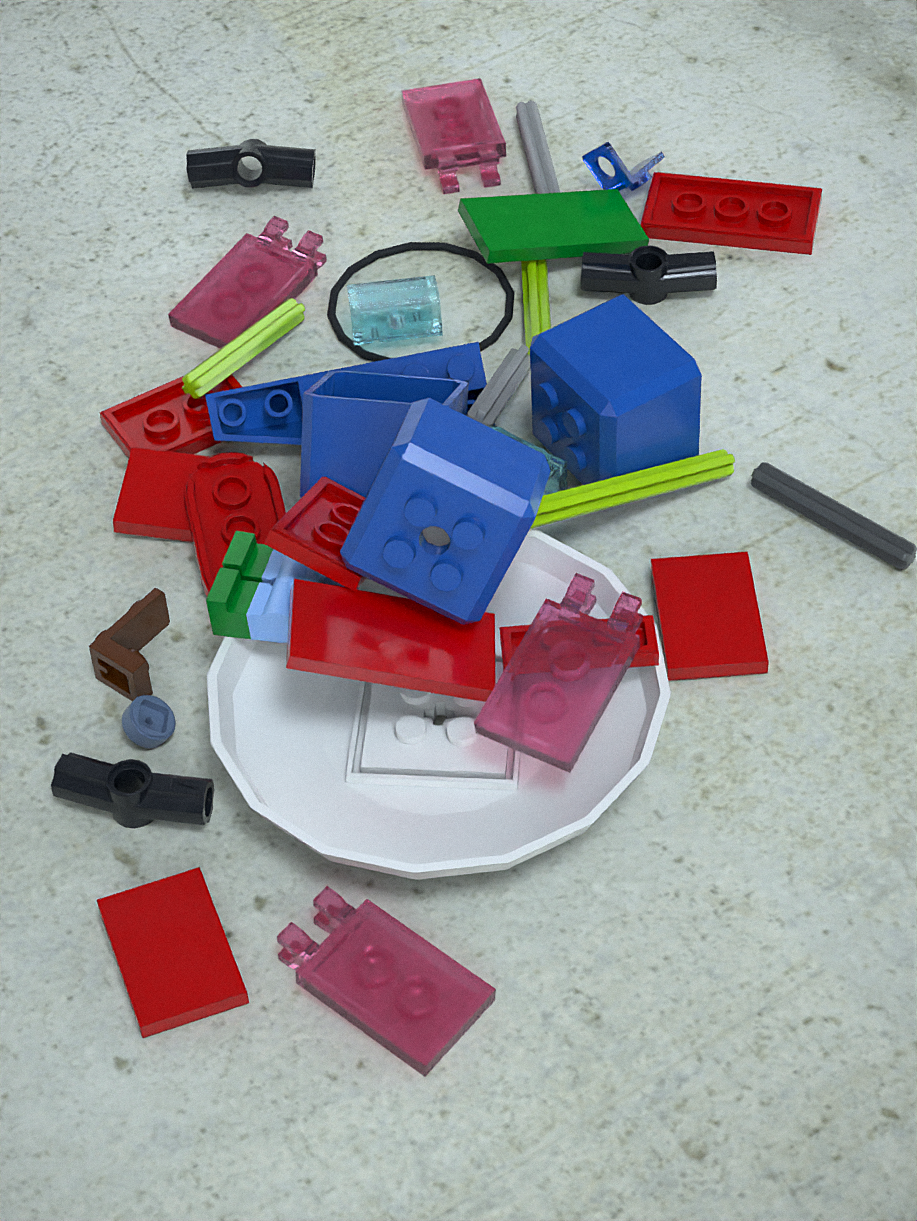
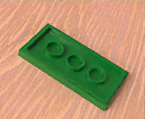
(551, 225)

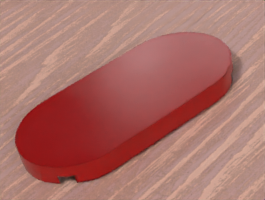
(225, 497)

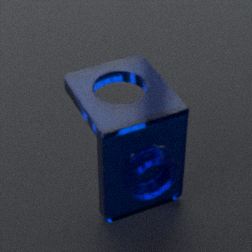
(623, 177)

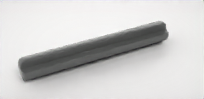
(834, 516)

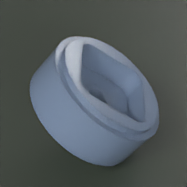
(148, 721)

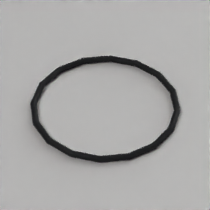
(439, 246)

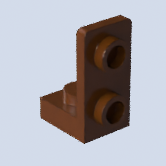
(117, 649)

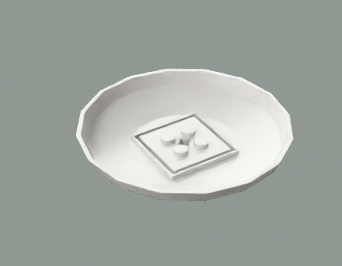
(388, 791)

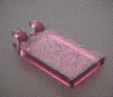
(455, 130)
(248, 284)
(562, 676)
(386, 980)

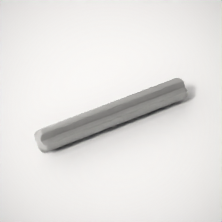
(536, 148)
(501, 387)

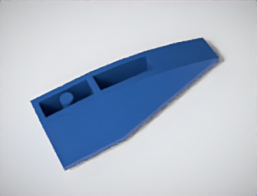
(275, 409)

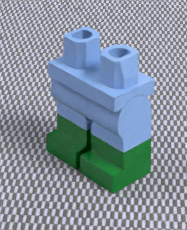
(254, 591)

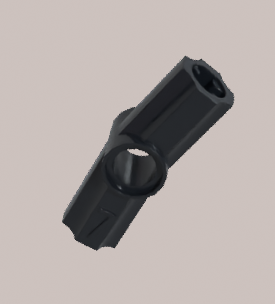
(225, 167)
(648, 273)
(133, 791)

